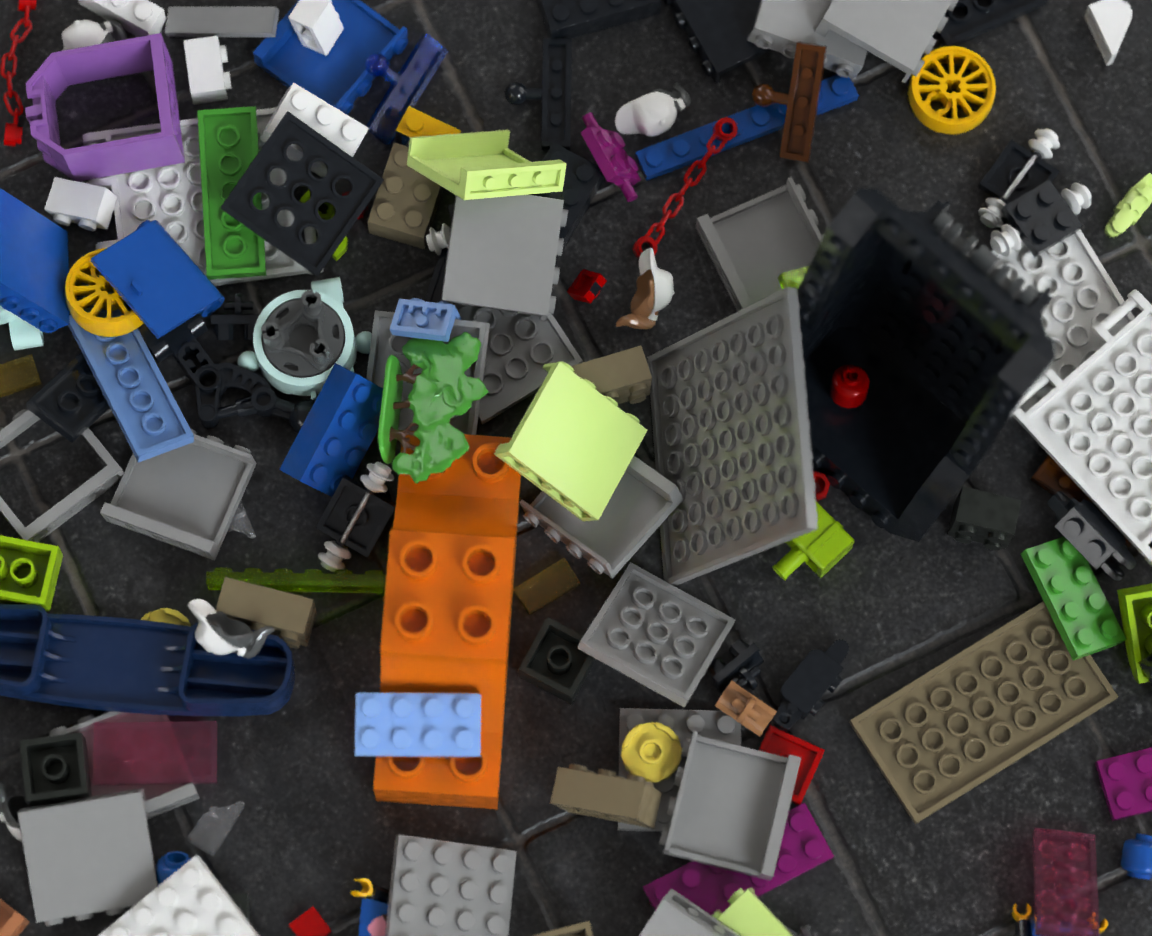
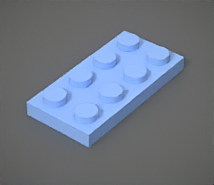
(418, 725)

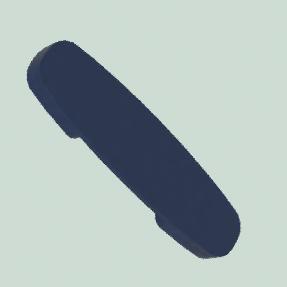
(135, 666)

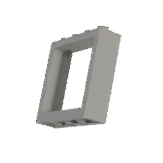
(71, 503)

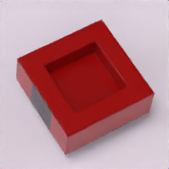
(586, 286)

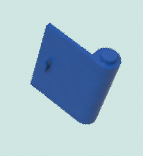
(157, 279)

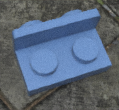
(424, 319)

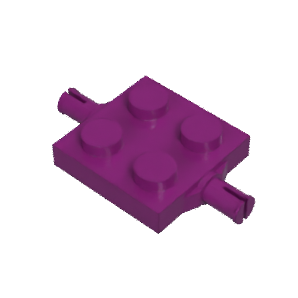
(611, 156)

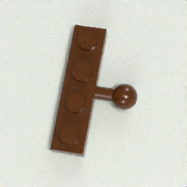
(800, 101)

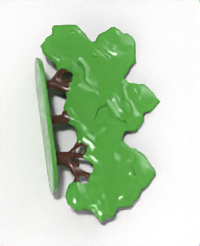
(435, 397)

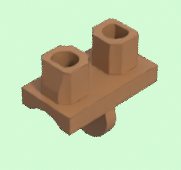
(745, 708)

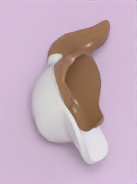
(652, 294)

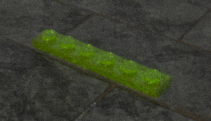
(311, 581)

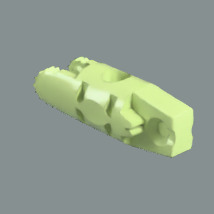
(1130, 207)

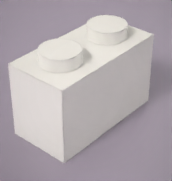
(316, 24)
(205, 69)
(80, 203)

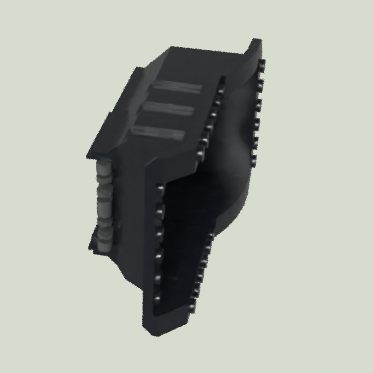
(943, 352)

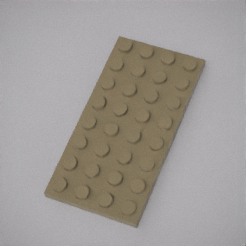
(980, 712)

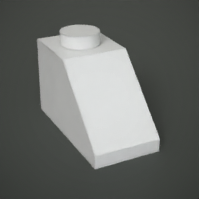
(1108, 25)

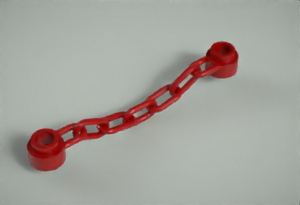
(12, 133)
(719, 135)

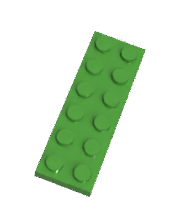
(226, 150)

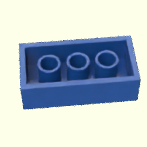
(335, 431)

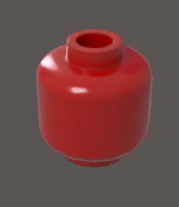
(849, 386)

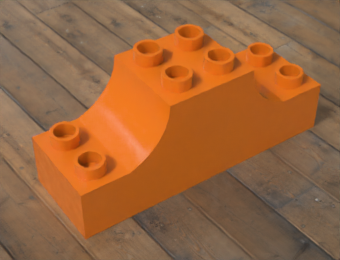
(451, 615)

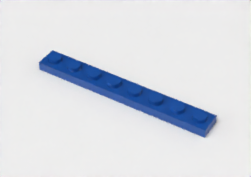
(751, 124)

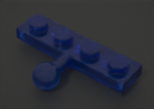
(405, 86)

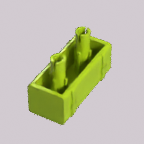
(818, 548)

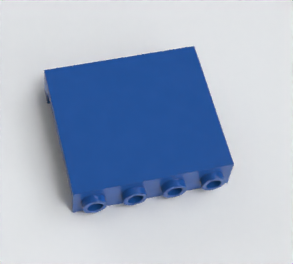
(342, 73)
(32, 265)

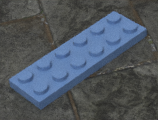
(134, 390)

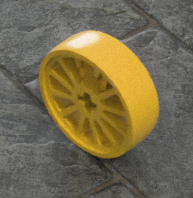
(935, 119)
(97, 293)

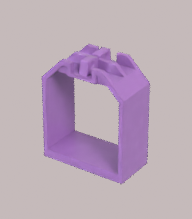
(95, 64)

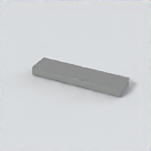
(222, 21)

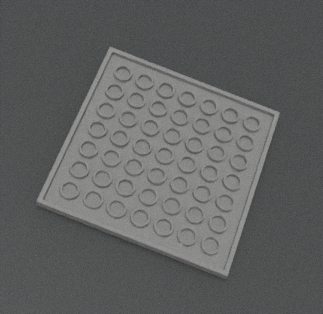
(734, 438)

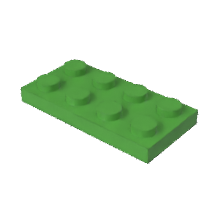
(1073, 598)

